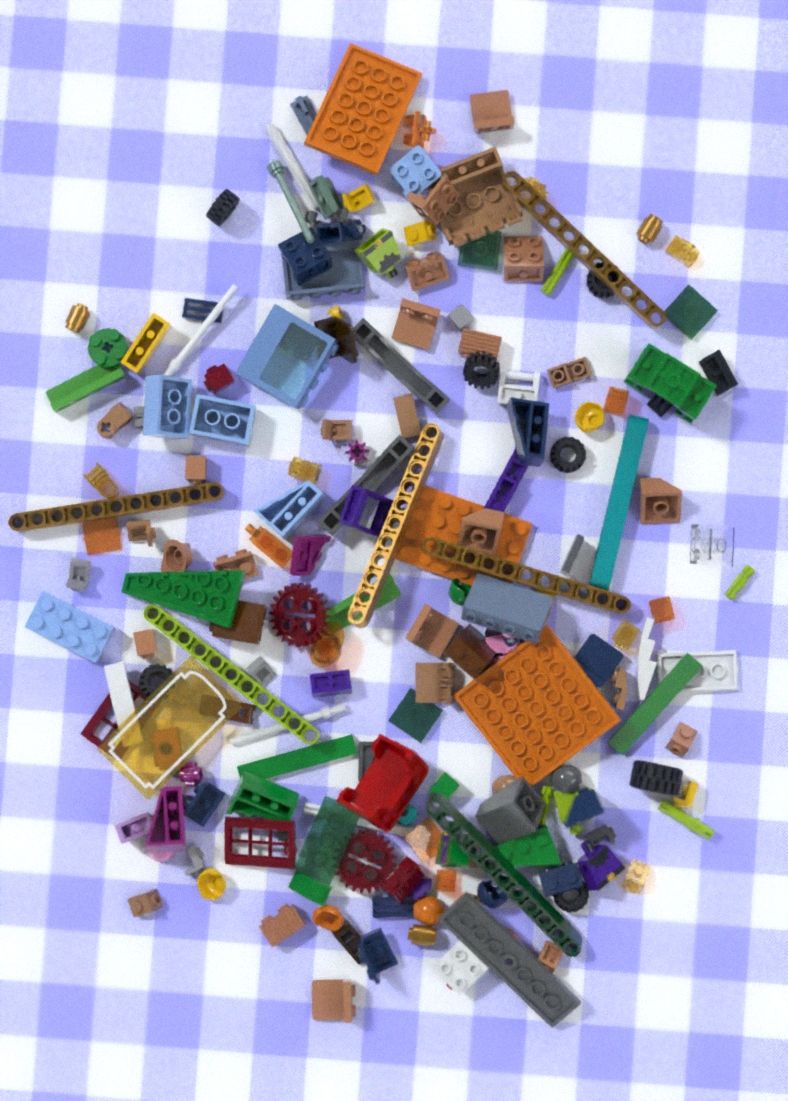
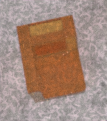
(616, 401)
(661, 609)
(445, 880)

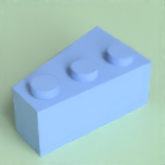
(291, 509)

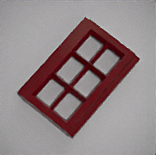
(100, 715)
(258, 860)

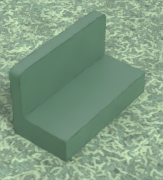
(325, 196)

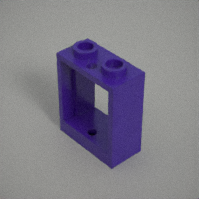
(355, 506)

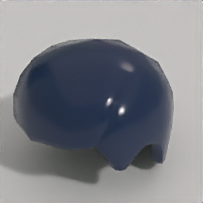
(491, 896)

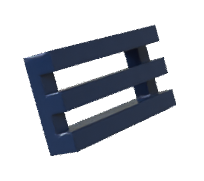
(197, 309)
(397, 906)

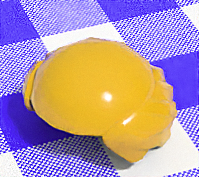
(589, 417)
(211, 884)

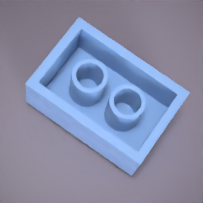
(167, 407)
(222, 420)

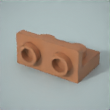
(426, 270)
(242, 561)

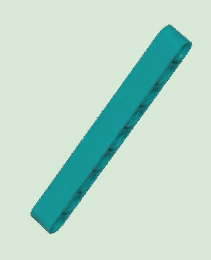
(618, 502)

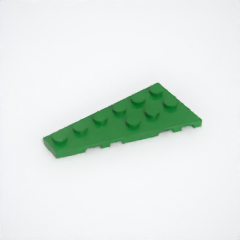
(196, 593)

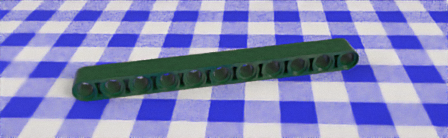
(500, 866)

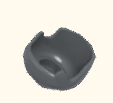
(566, 778)

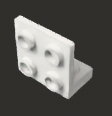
(460, 967)

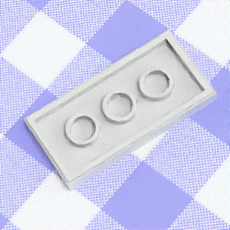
(717, 673)

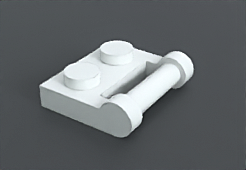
(517, 391)

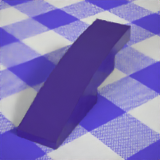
(506, 484)

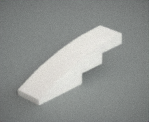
(645, 667)
(119, 691)

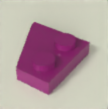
(306, 553)

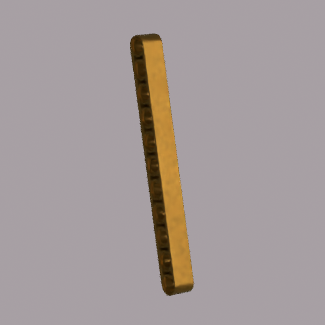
(579, 240)
(106, 504)
(397, 535)
(534, 581)

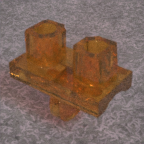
(421, 130)

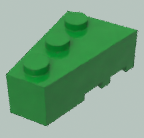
(262, 798)
(530, 849)

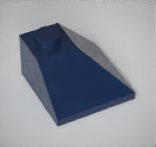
(583, 807)

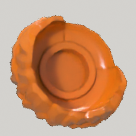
(428, 910)
(328, 917)

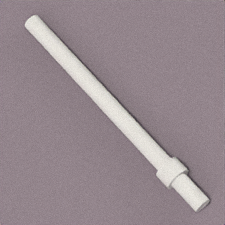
(176, 363)
(325, 713)

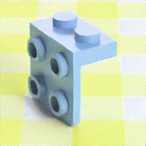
(415, 171)

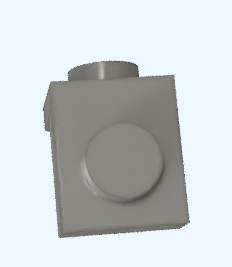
(79, 574)
(196, 856)

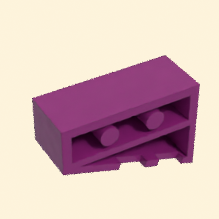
(167, 826)

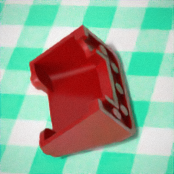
(386, 784)

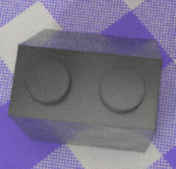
(511, 811)

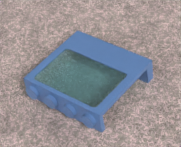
(287, 357)

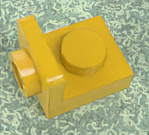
(688, 792)

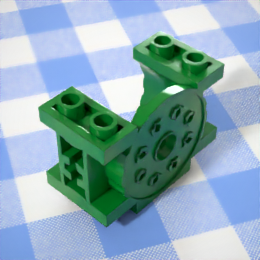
(671, 381)

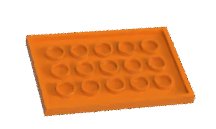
(363, 109)
(441, 517)

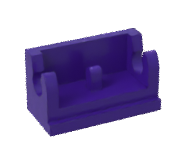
(330, 683)

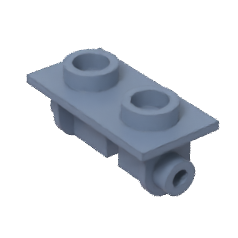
(304, 112)

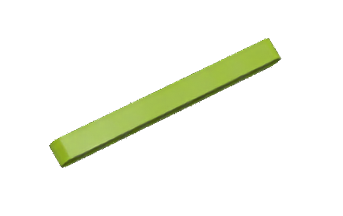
(222, 670)

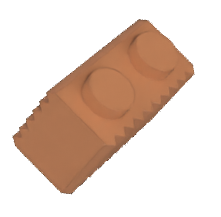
(478, 341)
(281, 925)

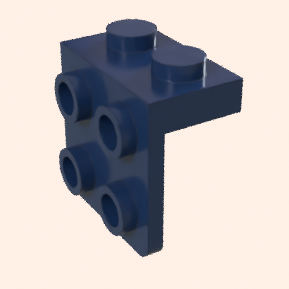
(598, 659)
(376, 953)

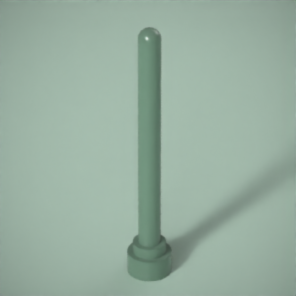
(277, 170)

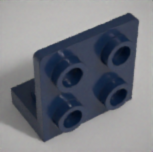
(305, 258)

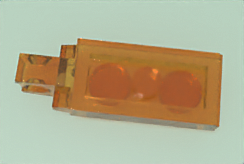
(269, 545)

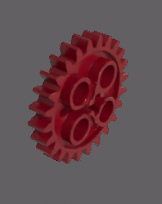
(299, 595)
(358, 878)

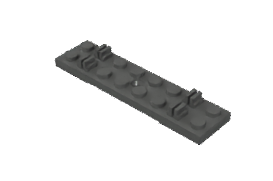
(495, 944)

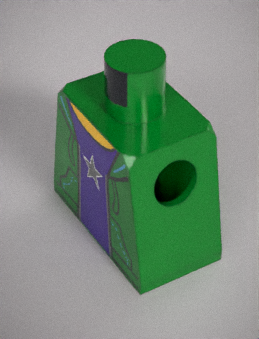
(450, 854)

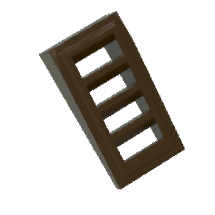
(341, 940)

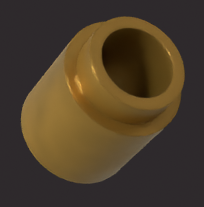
(649, 229)
(77, 318)
(422, 935)

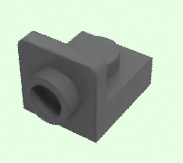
(597, 835)

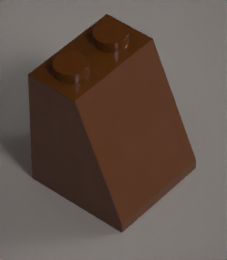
(246, 625)
(470, 651)

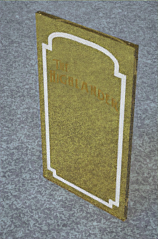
(169, 727)

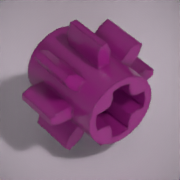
(353, 456)
(191, 774)

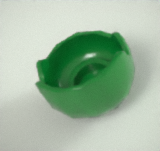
(458, 593)

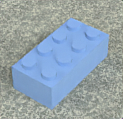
(70, 627)

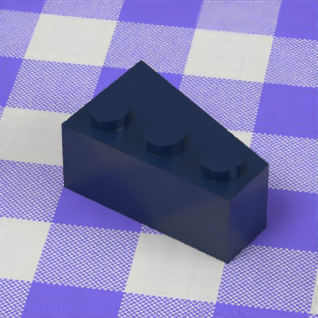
(529, 429)

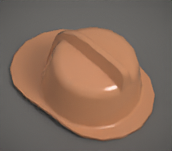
(176, 556)

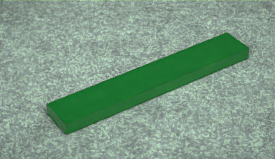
(654, 703)
(301, 758)

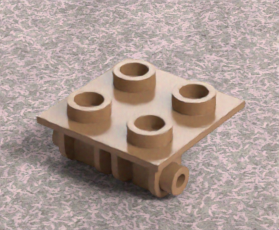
(434, 682)

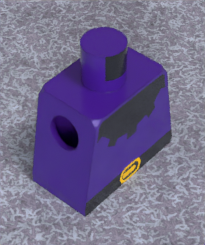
(598, 865)

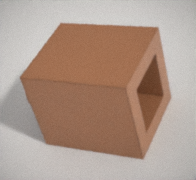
(196, 469)
(146, 643)

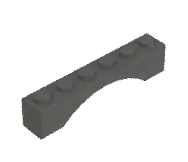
(400, 368)
(370, 480)

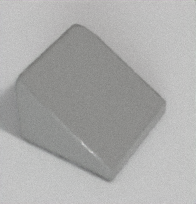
(460, 317)
(260, 671)

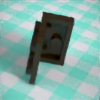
(344, 333)

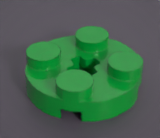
(99, 340)

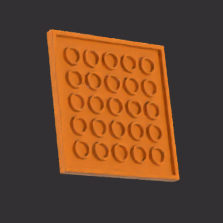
(537, 707)

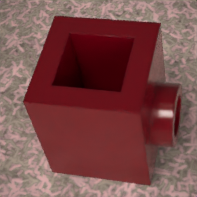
(218, 378)

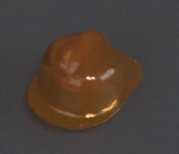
(329, 648)

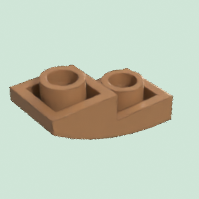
(569, 372)
(407, 415)
(620, 682)

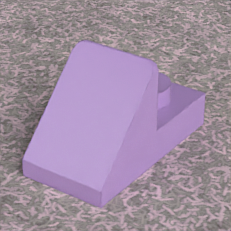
(133, 827)

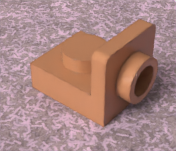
(550, 955)

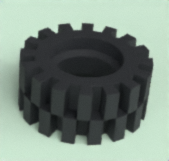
(223, 207)
(601, 292)
(481, 379)
(570, 442)
(148, 673)
(575, 905)

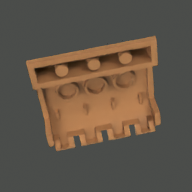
(481, 199)

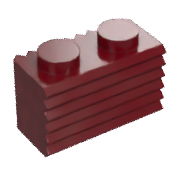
(403, 880)

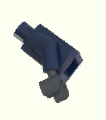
(340, 231)

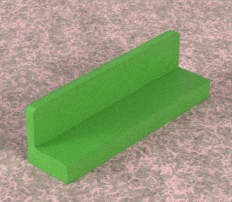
(83, 386)
(340, 611)

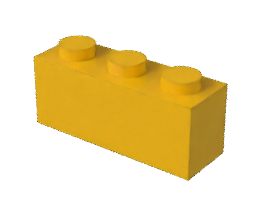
(146, 344)

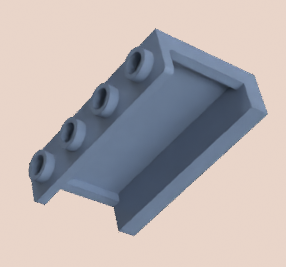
(343, 277)
(507, 608)

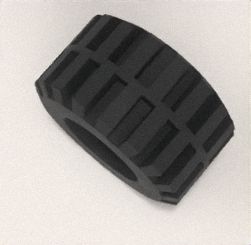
(656, 778)

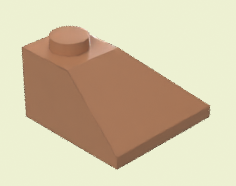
(659, 501)
(481, 531)

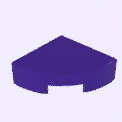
(422, 888)

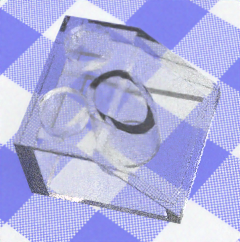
(712, 545)

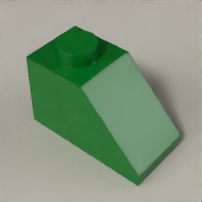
(310, 888)

